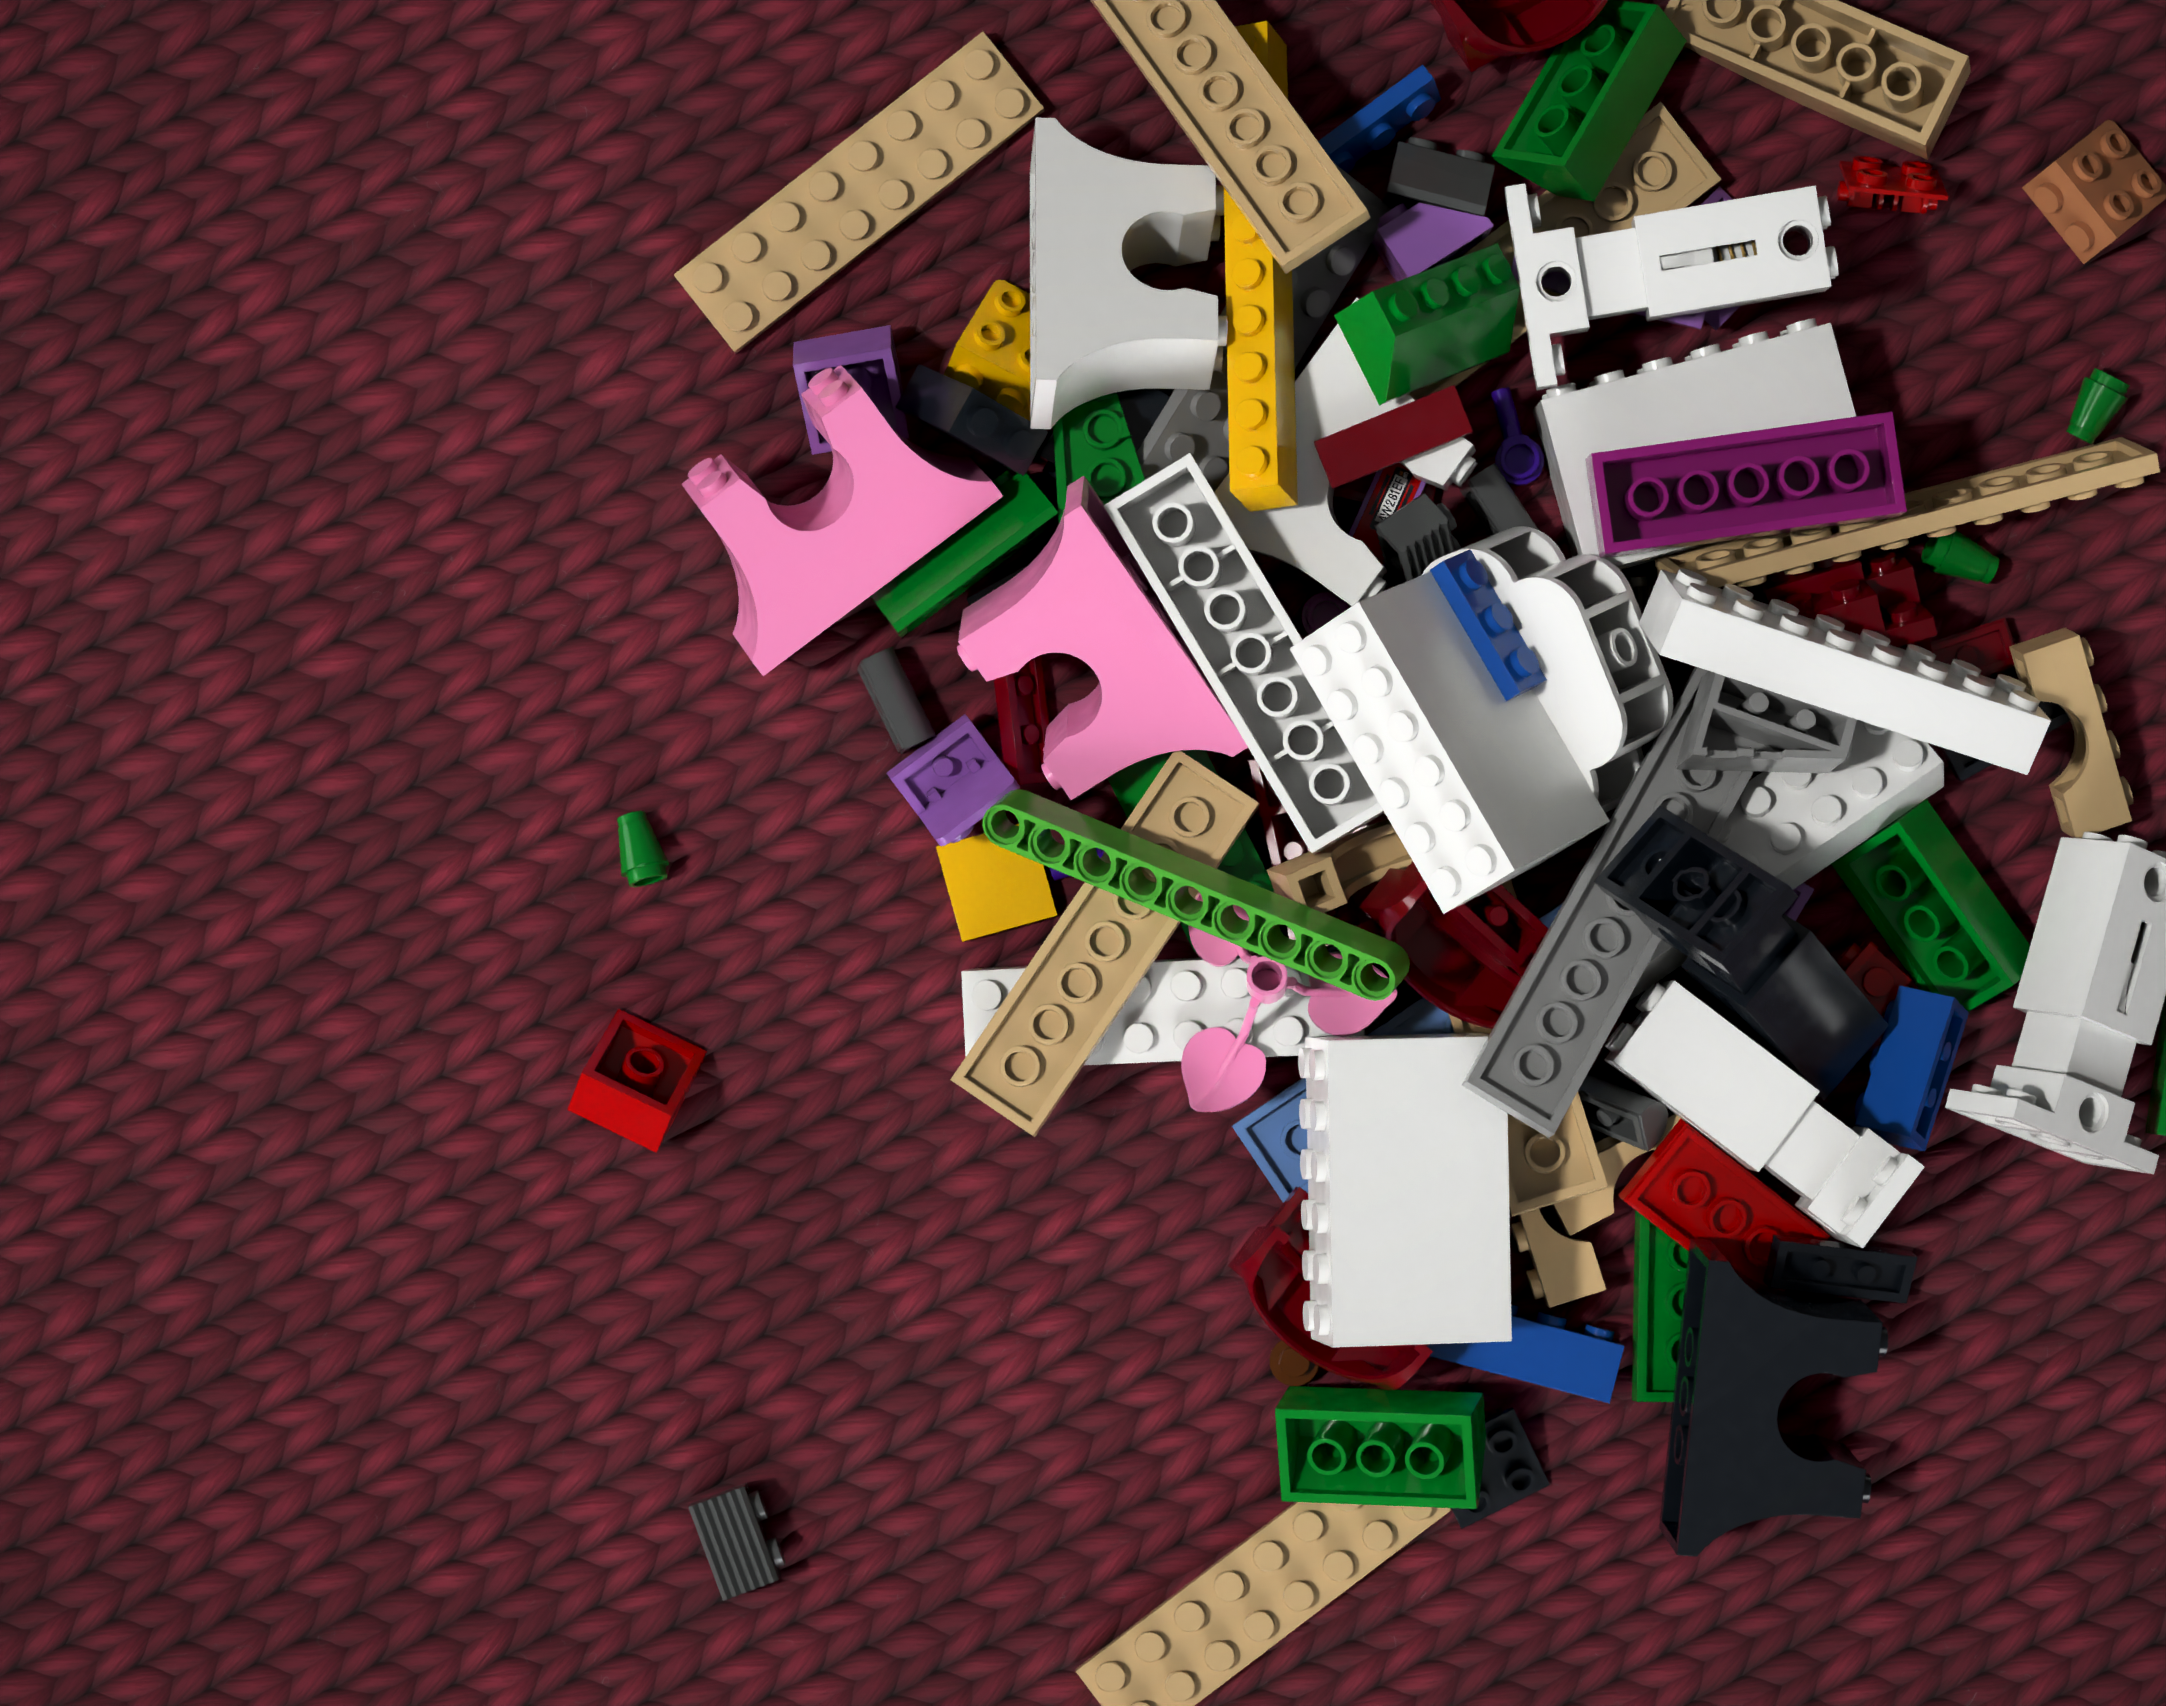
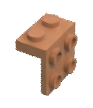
(2096, 190)

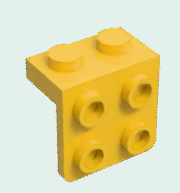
(996, 348)

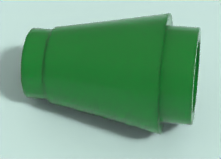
(2096, 405)
(1960, 558)
(640, 851)

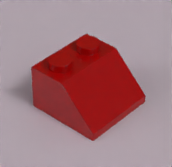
(636, 1080)

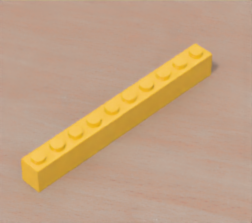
(1260, 339)

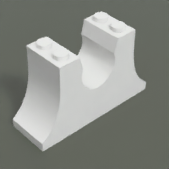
(1089, 316)
(1328, 399)

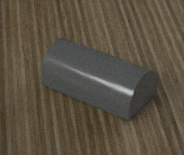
(1495, 501)
(895, 700)
(1623, 1112)

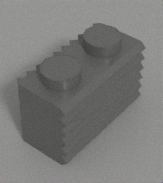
(1415, 538)
(737, 1541)

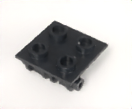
(1508, 1468)

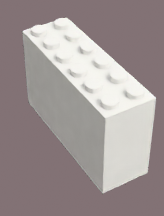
(1708, 395)
(1458, 769)
(1403, 1193)

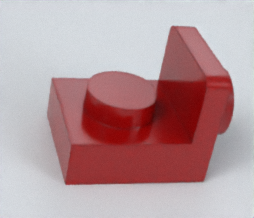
(1872, 973)

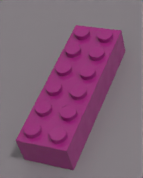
(1746, 485)

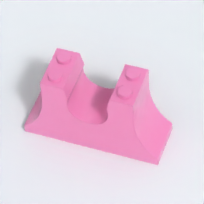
(868, 524)
(1097, 604)

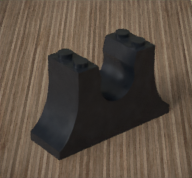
(1733, 1367)

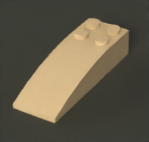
(1833, 62)

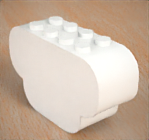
(1599, 665)

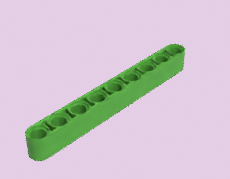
(1218, 890)

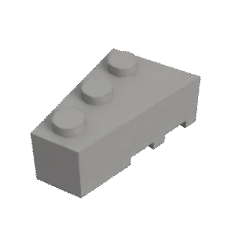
(1760, 730)

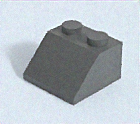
(1438, 178)

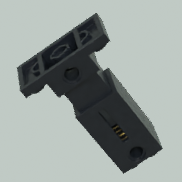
(1743, 949)

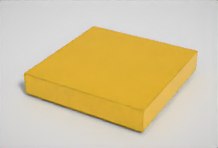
(993, 887)

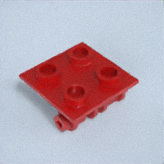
(1913, 181)

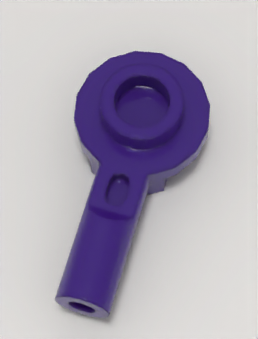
(1518, 456)

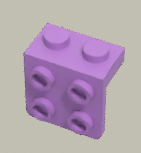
(952, 781)

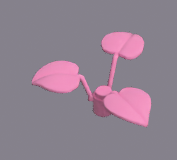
(1225, 1070)

